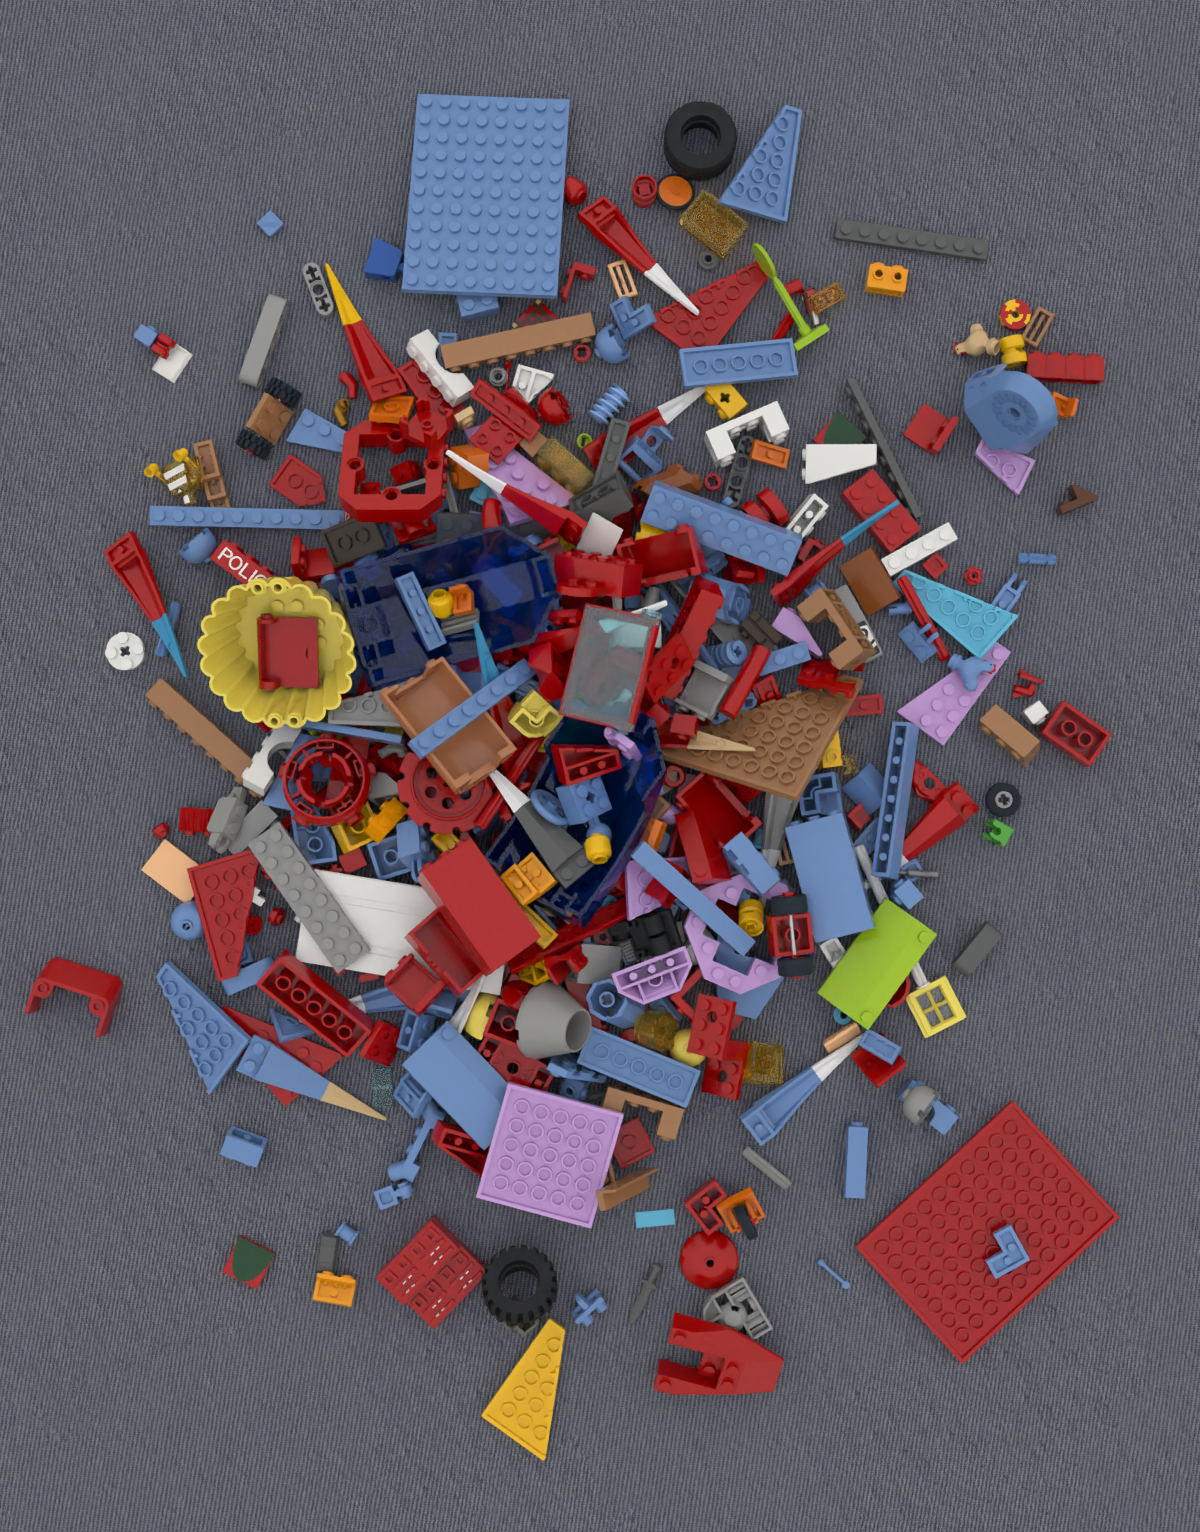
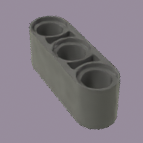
(976, 949)

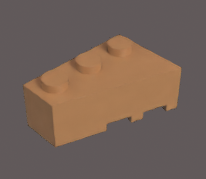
(1010, 735)

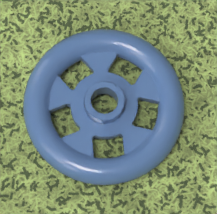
(549, 808)

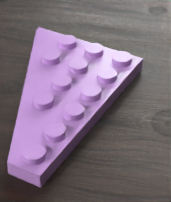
(525, 476)

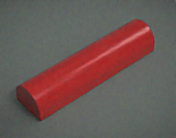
(744, 681)

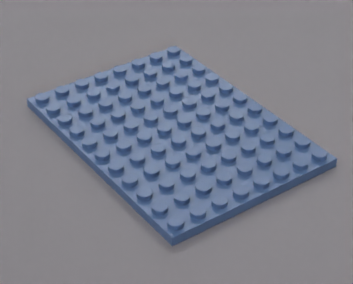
(486, 196)

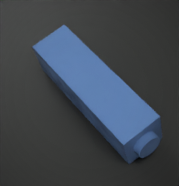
(855, 1160)

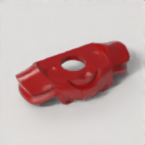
(919, 775)

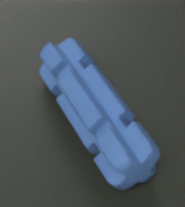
(1036, 558)

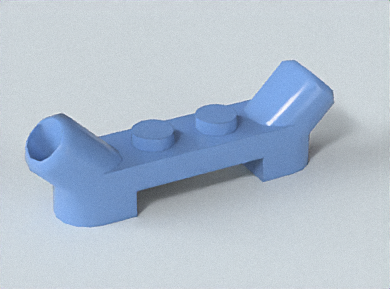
(409, 1167)

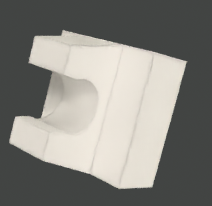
(257, 898)

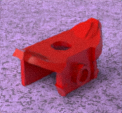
(557, 967)

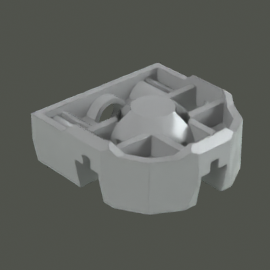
(736, 1291)

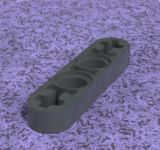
(739, 472)

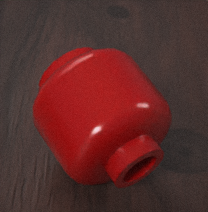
(574, 191)

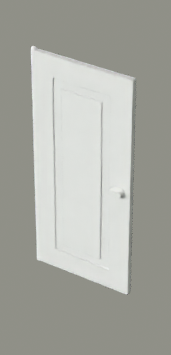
(383, 917)

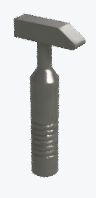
(920, 873)

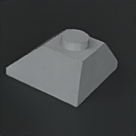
(383, 789)

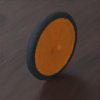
(675, 192)

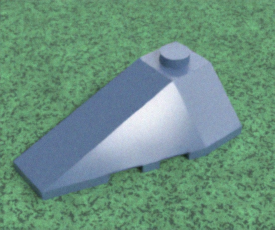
(314, 841)

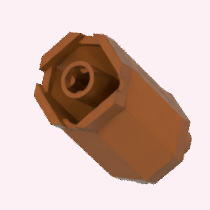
(672, 476)

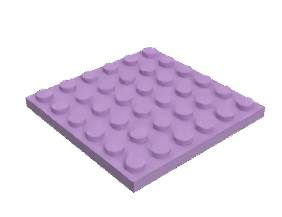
(549, 1154)

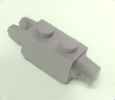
(227, 819)

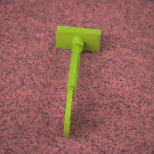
(768, 268)

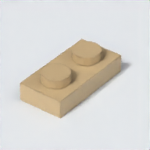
(465, 419)

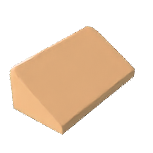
(841, 1037)

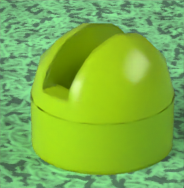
(588, 439)

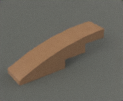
(212, 474)

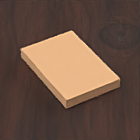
(169, 869)

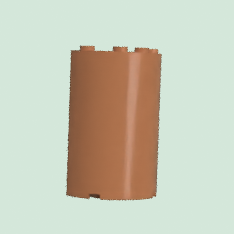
(468, 754)

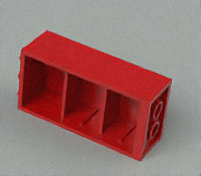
(477, 906)

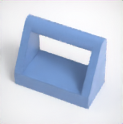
(645, 454)

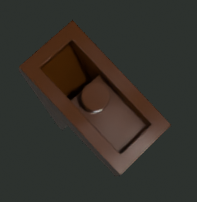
(1079, 499)

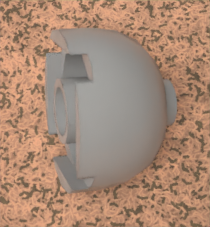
(918, 1103)

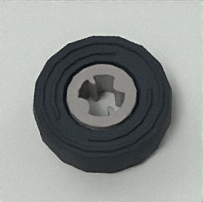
(996, 807)

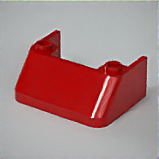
(97, 984)

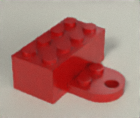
(596, 575)

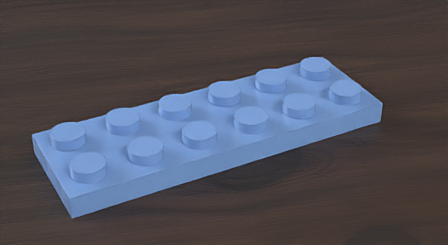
(738, 363)
(639, 1067)

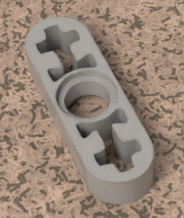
(328, 300)

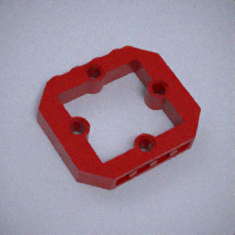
(391, 504)

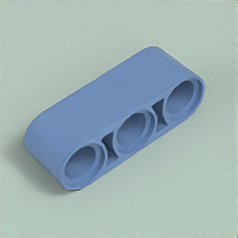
(247, 976)

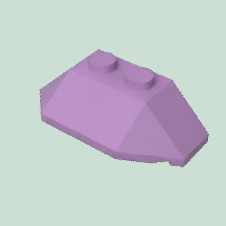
(654, 977)

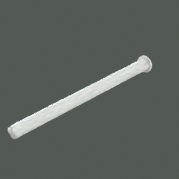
(880, 894)

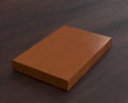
(870, 581)

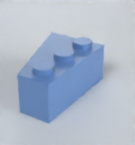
(751, 864)

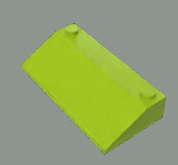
(876, 964)

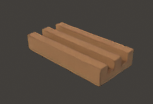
(1028, 341)

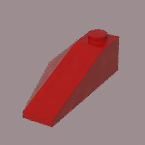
(702, 856)

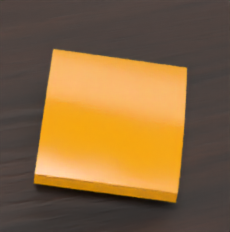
(528, 879)

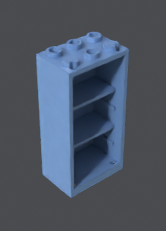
(830, 876)

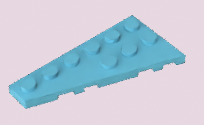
(965, 618)

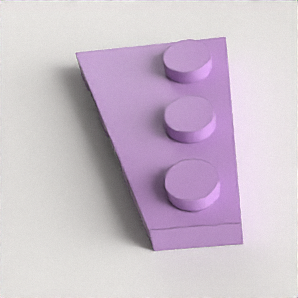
(1008, 466)

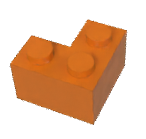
(459, 475)

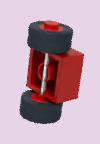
(791, 934)

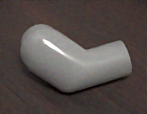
(391, 748)

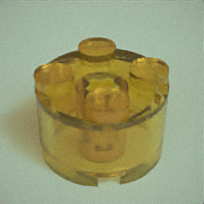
(655, 1030)

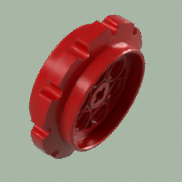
(430, 810)

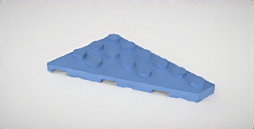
(766, 177)
(210, 1033)

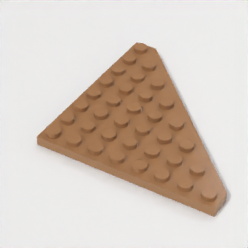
(787, 739)

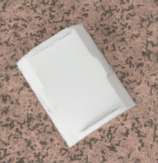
(174, 364)

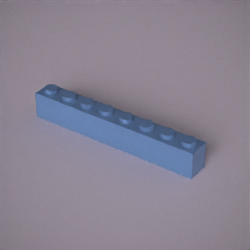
(895, 800)

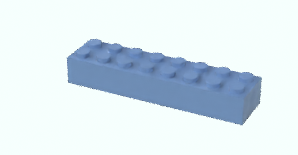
(723, 527)

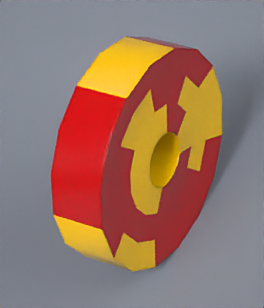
(1018, 307)

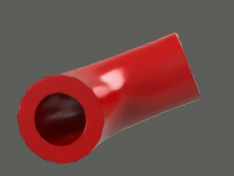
(491, 513)

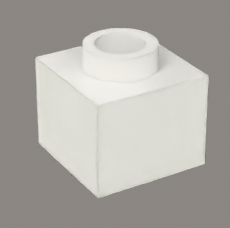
(1034, 713)

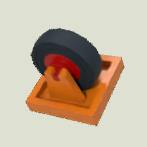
(741, 1212)

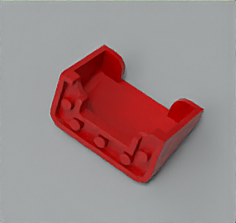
(666, 555)
(716, 809)

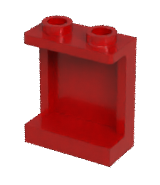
(414, 984)

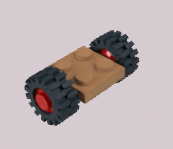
(269, 418)

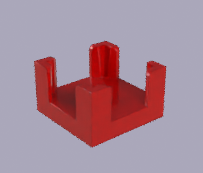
(427, 426)

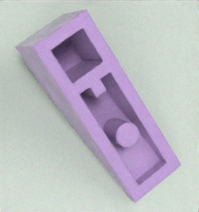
(794, 630)

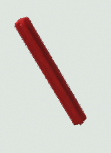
(922, 616)

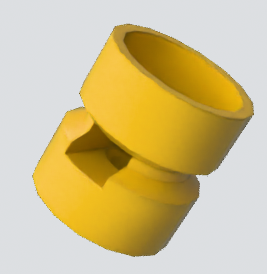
(1012, 351)
(751, 917)

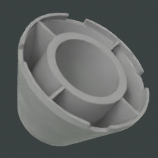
(551, 1022)

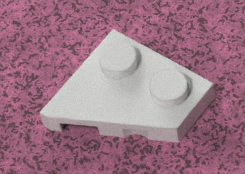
(531, 381)

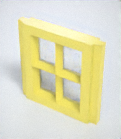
(935, 1006)

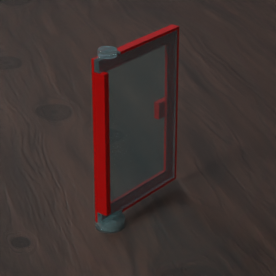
(610, 666)

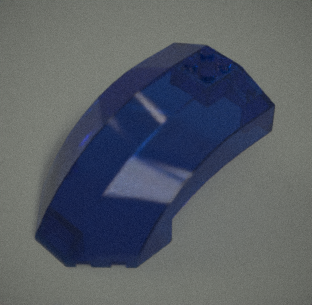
(510, 585)
(633, 797)

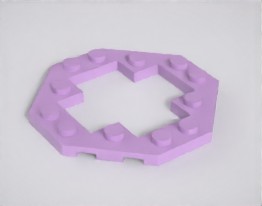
(705, 947)

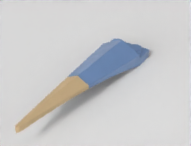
(278, 1068)

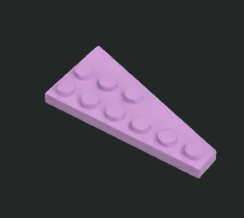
(947, 701)
(637, 881)

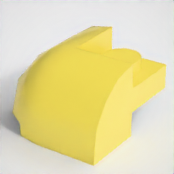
(534, 716)
(480, 1014)

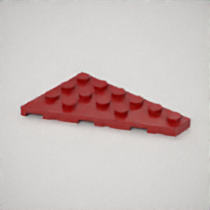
(718, 309)
(224, 903)
(306, 1051)

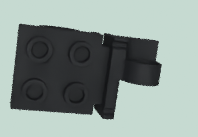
(648, 933)

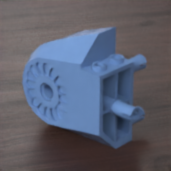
(1009, 408)

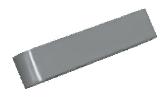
(263, 340)

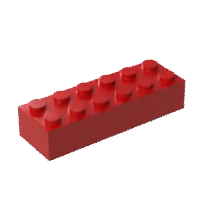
(694, 621)
(315, 1003)

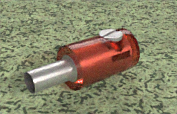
(809, 310)

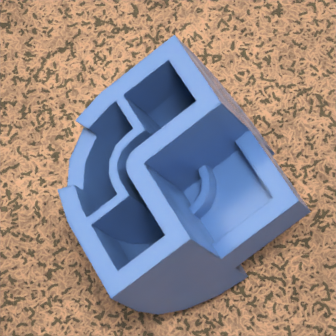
(822, 795)

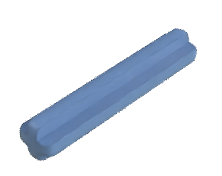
(173, 613)

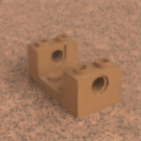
(827, 604)
(669, 1115)

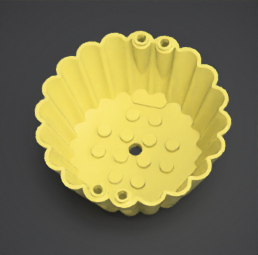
(232, 651)

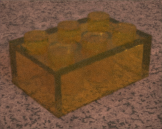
(713, 224)
(564, 466)

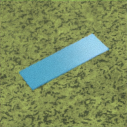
(655, 1218)

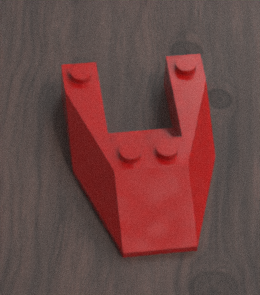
(728, 1363)

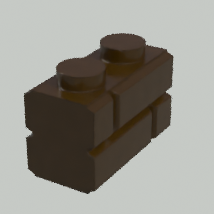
(759, 630)

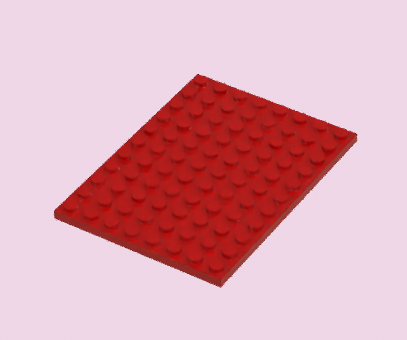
(942, 1232)

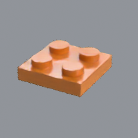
(392, 409)

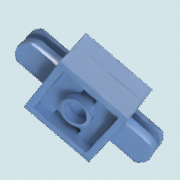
(415, 846)

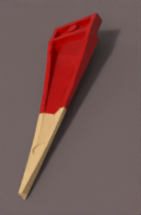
(703, 742)

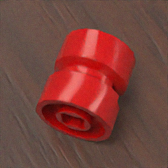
(644, 191)

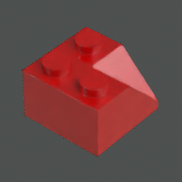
(550, 669)

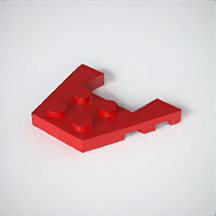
(821, 673)

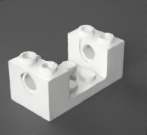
(768, 417)

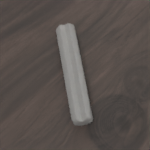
(766, 1168)

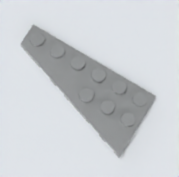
(363, 711)

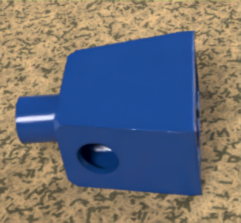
(384, 262)

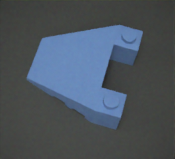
(750, 1002)

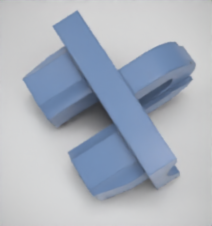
(586, 1305)

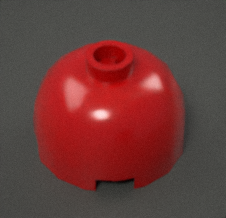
(553, 408)

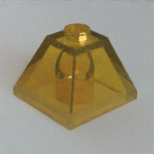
(764, 1064)

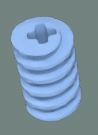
(609, 405)

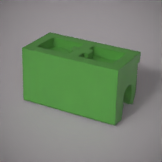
(999, 834)

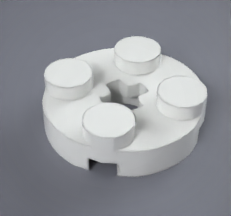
(136, 649)

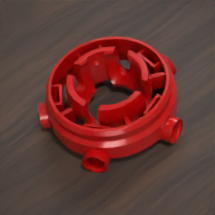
(348, 810)

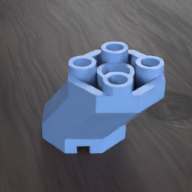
(735, 604)
(612, 1006)

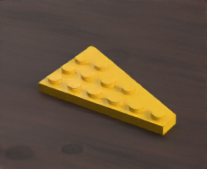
(527, 1395)

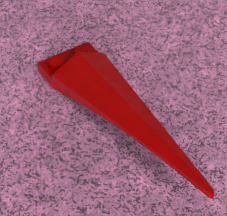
(336, 779)

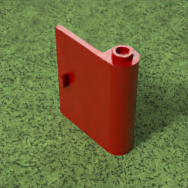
(284, 652)

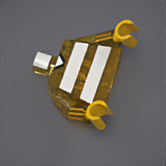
(181, 476)

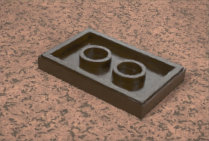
(352, 541)

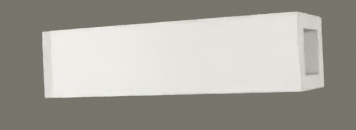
(833, 460)

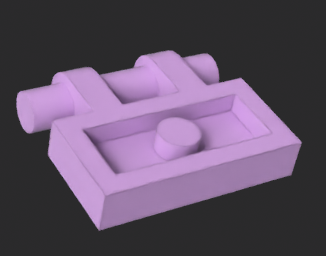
(619, 740)

